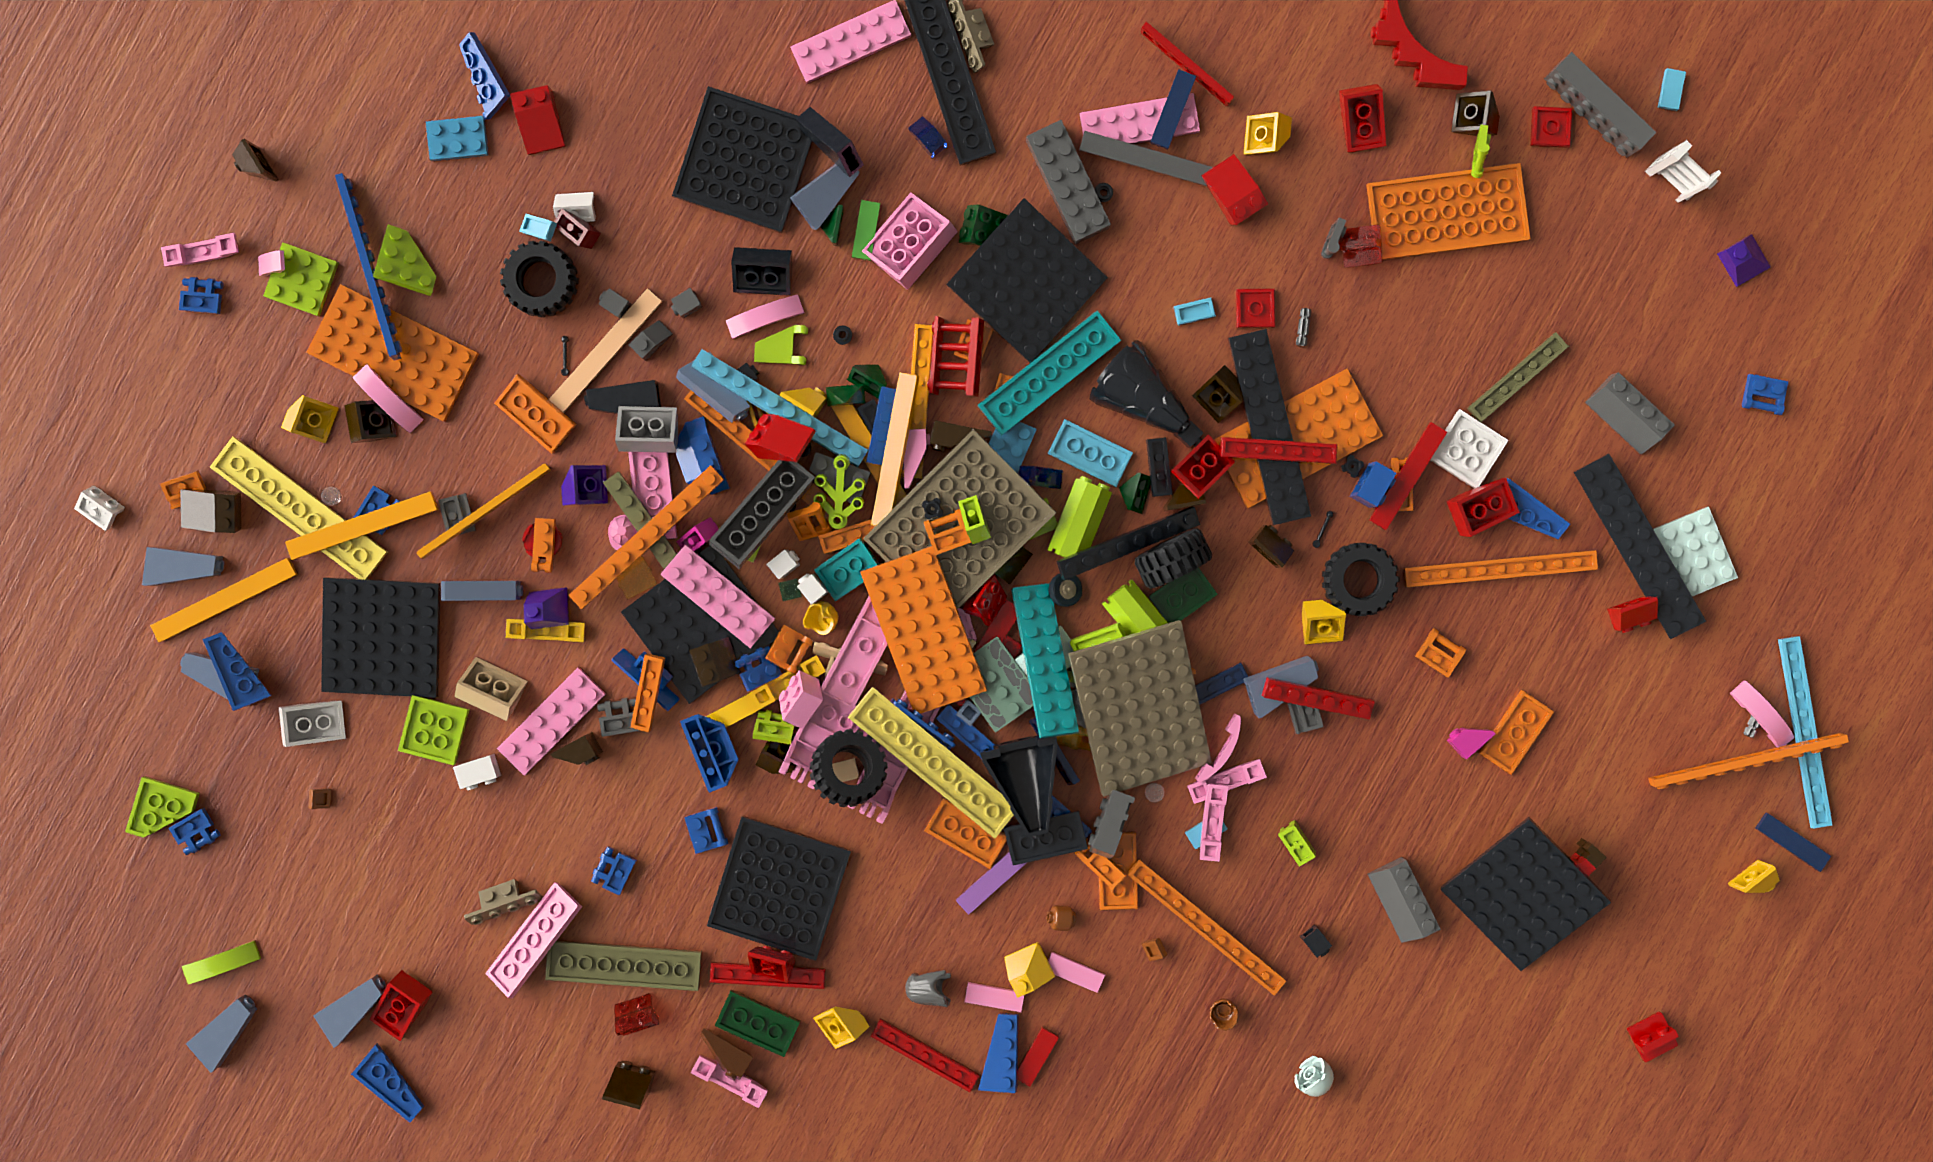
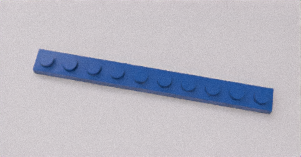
(367, 258)
(978, 741)

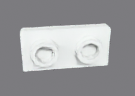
(98, 507)

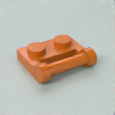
(803, 525)
(948, 538)
(783, 647)
(1437, 658)

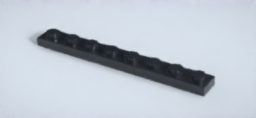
(1128, 543)

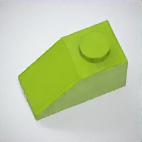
(974, 519)

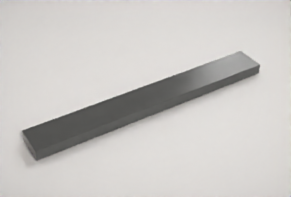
(1143, 157)

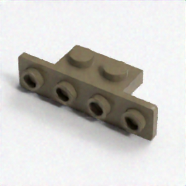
(972, 32)
(500, 900)

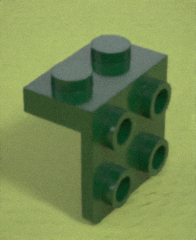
(979, 224)

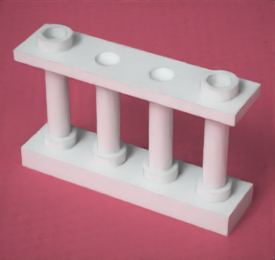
(1683, 171)

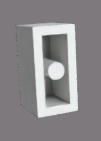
(784, 563)
(812, 588)
(477, 771)

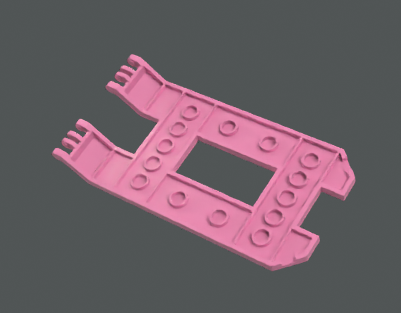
(840, 694)

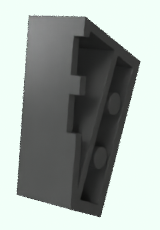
(824, 465)
(1110, 824)

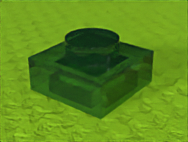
(789, 589)

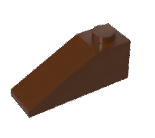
(730, 1058)

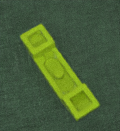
(221, 962)

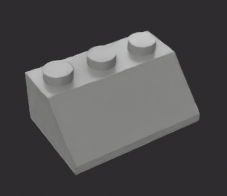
(647, 429)

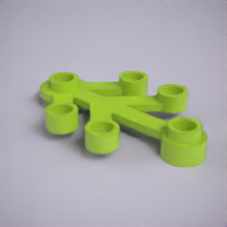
(839, 494)

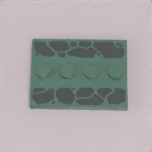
(1006, 683)

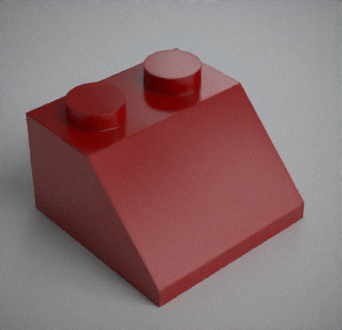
(1633, 613)

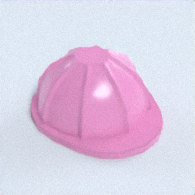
(620, 531)

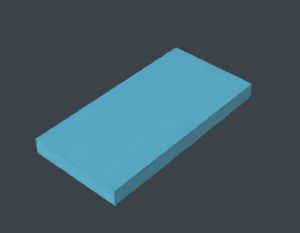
(1090, 453)

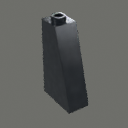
(830, 141)
(631, 395)

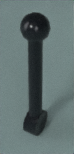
(564, 371)
(1316, 543)

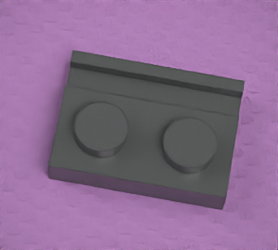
(455, 510)
(1304, 718)

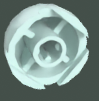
(1314, 1077)

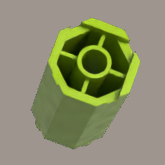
(1080, 517)
(1133, 609)

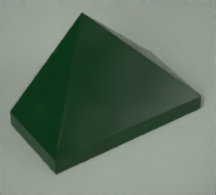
(832, 224)
(870, 376)
(845, 395)
(1136, 492)

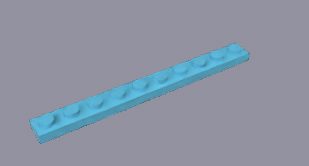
(776, 405)
(1805, 729)

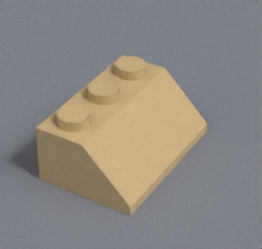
(490, 688)

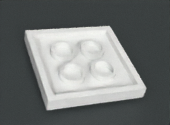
(1468, 449)

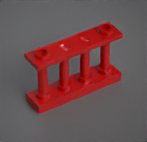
(972, 366)

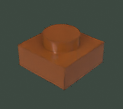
(319, 798)
(1154, 949)

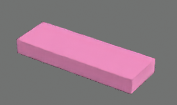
(1076, 972)
(993, 997)

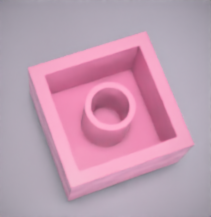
(800, 699)

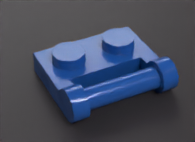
(1766, 388)
(700, 832)

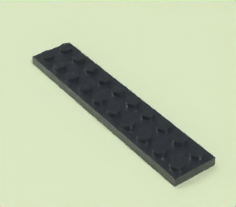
(951, 79)
(1268, 421)
(1639, 545)

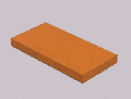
(535, 413)
(1516, 732)
(964, 835)
(1126, 892)

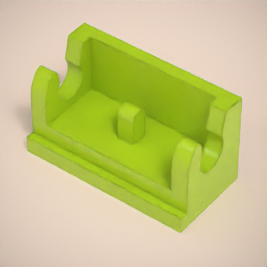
(1297, 843)

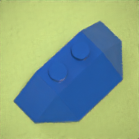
(698, 452)
(711, 750)

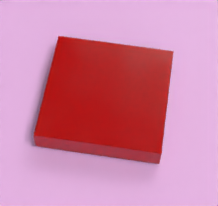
(1551, 127)
(1255, 308)

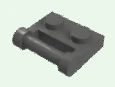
(1331, 244)

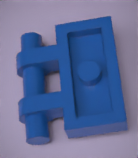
(198, 301)
(375, 500)
(760, 674)
(191, 826)
(619, 872)

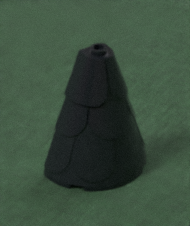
(1140, 391)
(1025, 779)

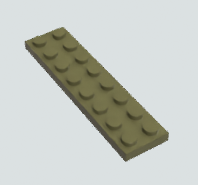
(624, 965)

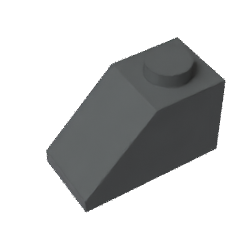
(650, 340)

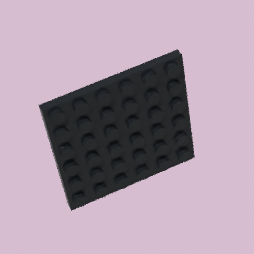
(743, 160)
(1026, 280)
(675, 624)
(380, 637)
(778, 888)
(1525, 894)

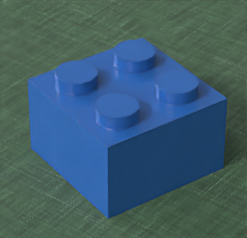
(1373, 485)

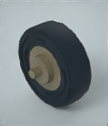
(1065, 592)

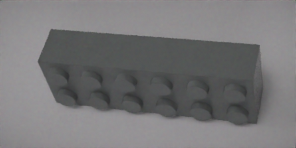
(1599, 105)
(1068, 182)
(761, 511)

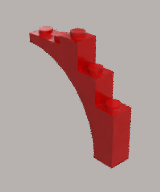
(1407, 52)

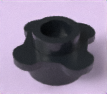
(1352, 461)
(932, 513)

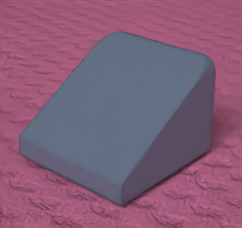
(968, 713)

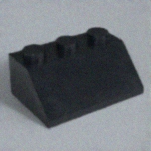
(762, 271)

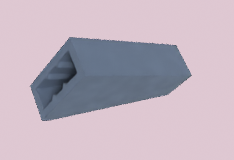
(822, 195)
(717, 396)
(173, 566)
(480, 590)
(202, 670)
(1298, 671)
(347, 1012)
(221, 1034)

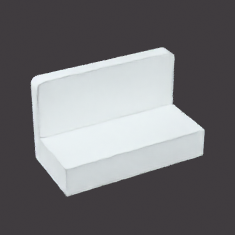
(576, 203)

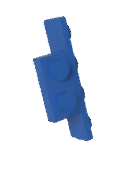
(633, 669)

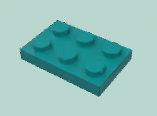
(842, 571)

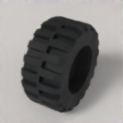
(517, 266)
(1173, 558)
(1386, 579)
(869, 755)

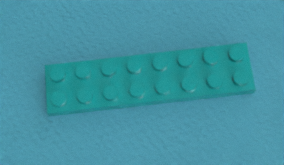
(1049, 373)
(1044, 661)

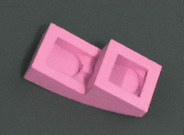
(271, 263)

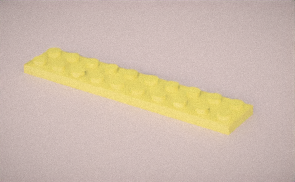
(293, 505)
(932, 762)

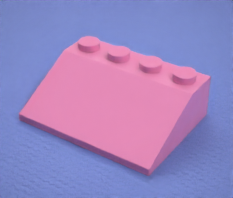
(910, 240)

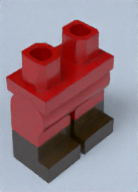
(1587, 857)

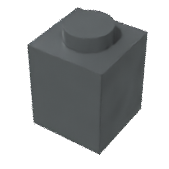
(614, 303)
(685, 303)

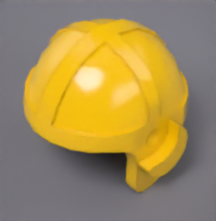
(821, 618)

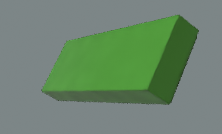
(865, 228)

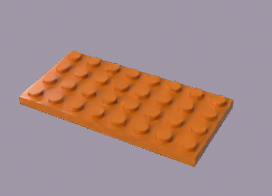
(1449, 211)
(430, 364)
(1322, 414)
(924, 630)

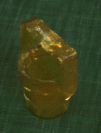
(1074, 740)

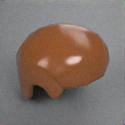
(1224, 1014)

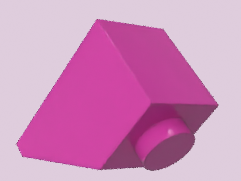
(699, 535)
(1469, 740)

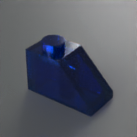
(928, 137)
(1041, 476)

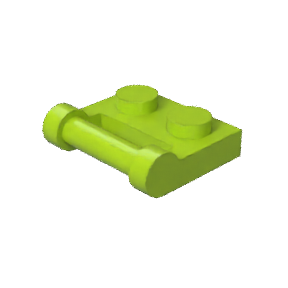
(1480, 151)

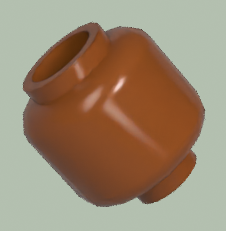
(1061, 918)

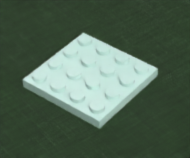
(1697, 551)

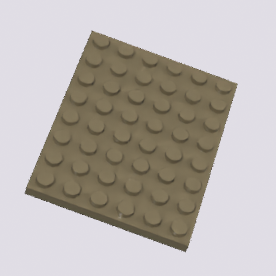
(1007, 501)
(1140, 707)

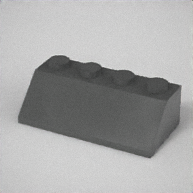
(1629, 413)
(1403, 900)

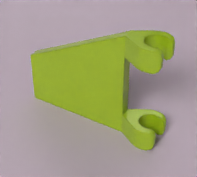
(779, 347)

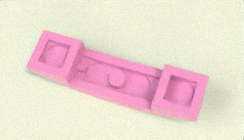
(200, 251)
(764, 315)
(387, 399)
(1763, 713)
(1234, 728)
(1233, 777)
(1212, 822)
(745, 1087)

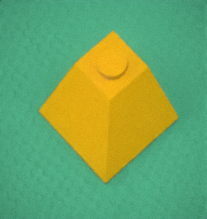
(1266, 133)
(806, 399)
(310, 418)
(1322, 622)
(1757, 878)
(1028, 969)
(841, 1025)

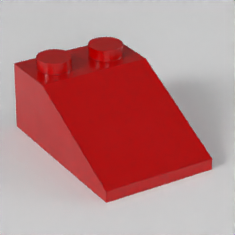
(1363, 117)
(538, 119)
(1234, 190)
(779, 438)
(1202, 466)
(1482, 507)
(771, 963)
(400, 1005)

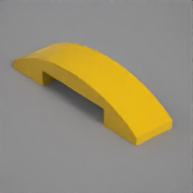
(519, 630)
(771, 691)
(735, 711)

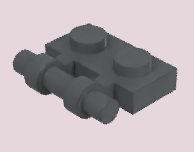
(619, 723)

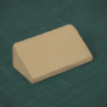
(846, 770)

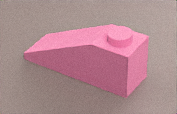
(914, 453)

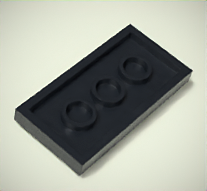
(1063, 837)

